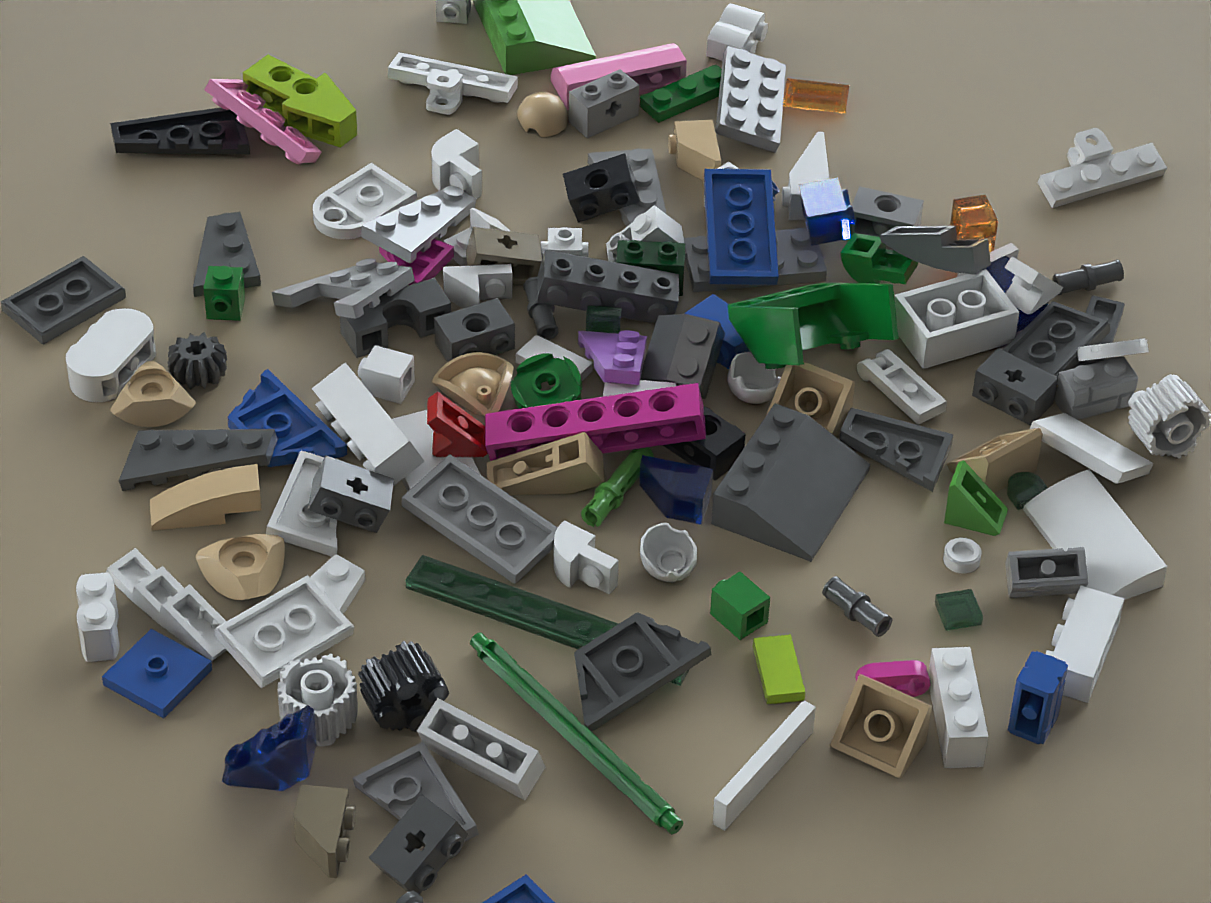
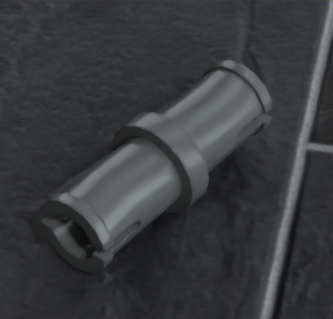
(1089, 276)
(540, 312)
(857, 606)

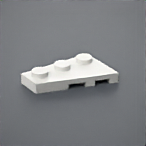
(291, 515)

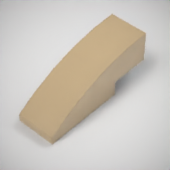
(207, 499)

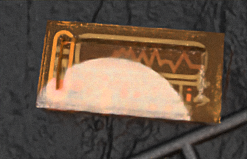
(816, 95)

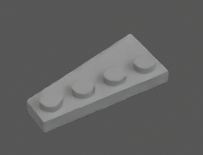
(646, 178)
(418, 223)

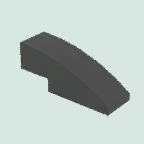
(939, 248)

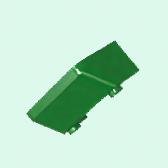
(814, 315)

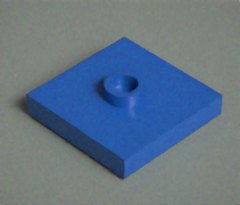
(157, 673)

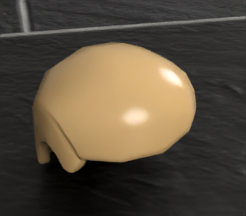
(543, 113)

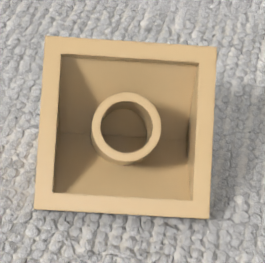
(817, 394)
(1003, 457)
(882, 726)

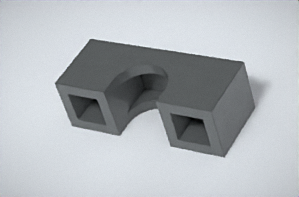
(411, 306)

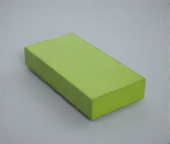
(778, 669)

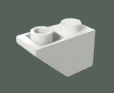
(650, 226)

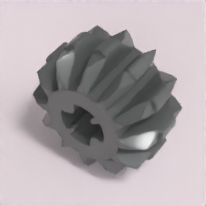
(197, 360)

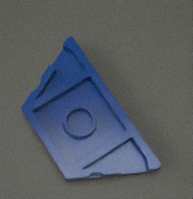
(294, 423)

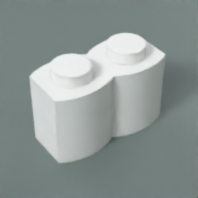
(736, 28)
(97, 617)

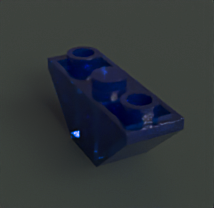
(275, 755)

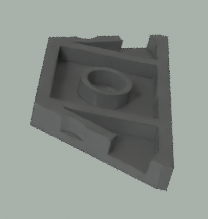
(631, 665)

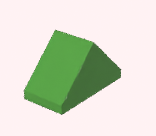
(973, 503)

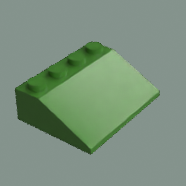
(534, 34)

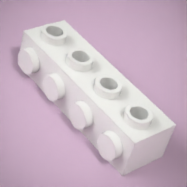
(367, 424)

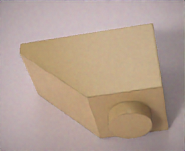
(695, 146)

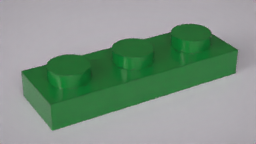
(682, 94)

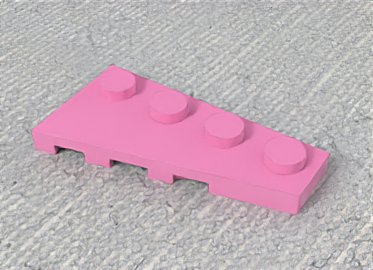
(250, 112)

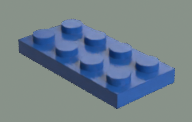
(740, 227)

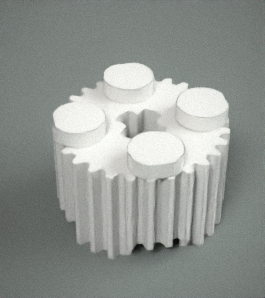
(1168, 417)
(326, 689)

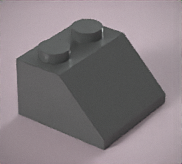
(683, 351)

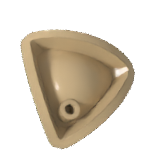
(475, 381)
(152, 398)
(243, 565)

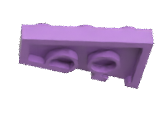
(615, 356)

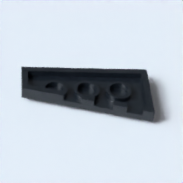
(183, 133)

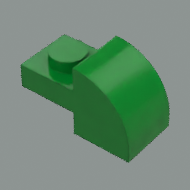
(870, 261)

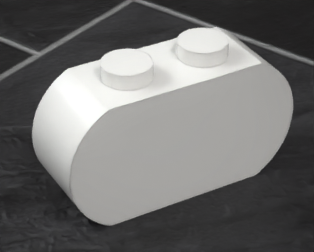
(110, 354)

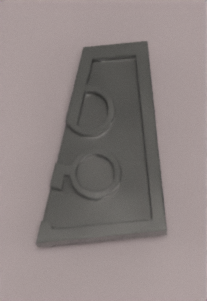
(899, 445)

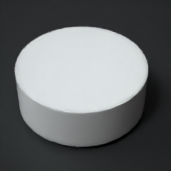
(962, 555)

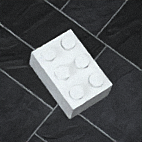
(955, 318)

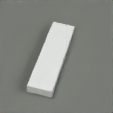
(763, 765)

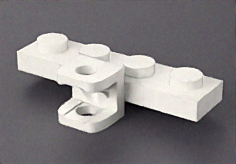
(451, 81)
(1099, 170)

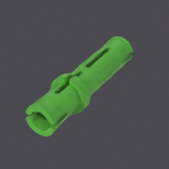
(610, 493)

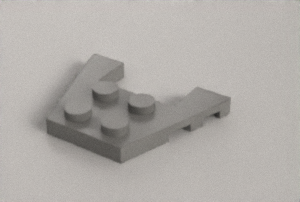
(352, 285)

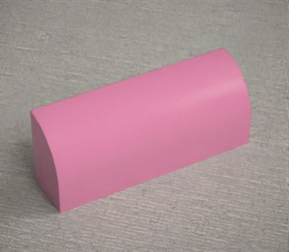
(647, 67)

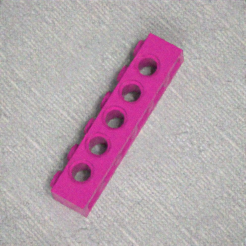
(610, 421)

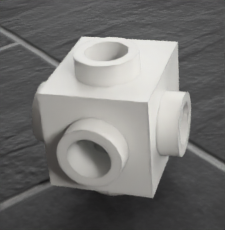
(565, 241)

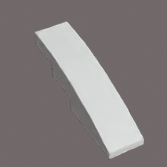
(168, 603)

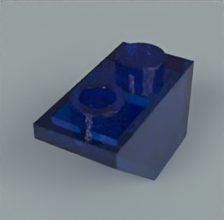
(677, 488)

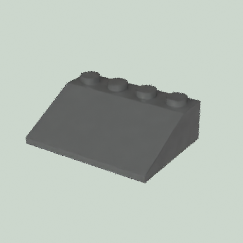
(788, 484)

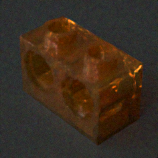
(974, 219)

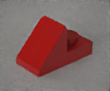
(454, 429)

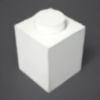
(387, 373)

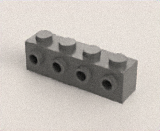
(585, 281)

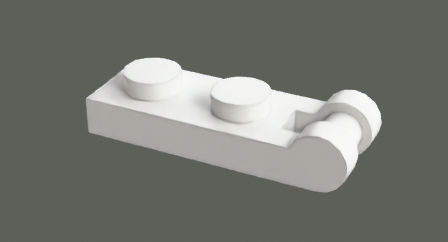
(902, 386)

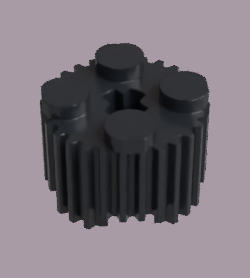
(401, 687)

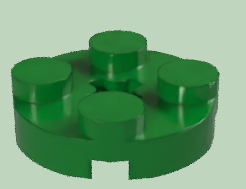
(542, 368)

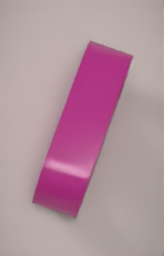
(905, 676)

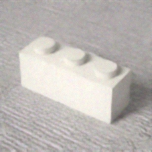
(1086, 639)
(957, 707)
(481, 749)

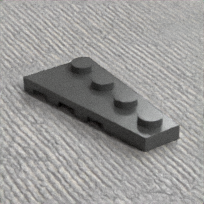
(193, 452)

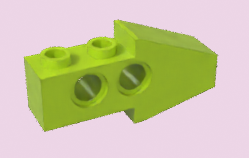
(306, 102)

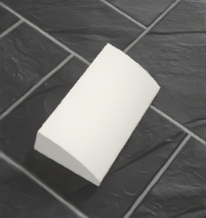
(1086, 516)

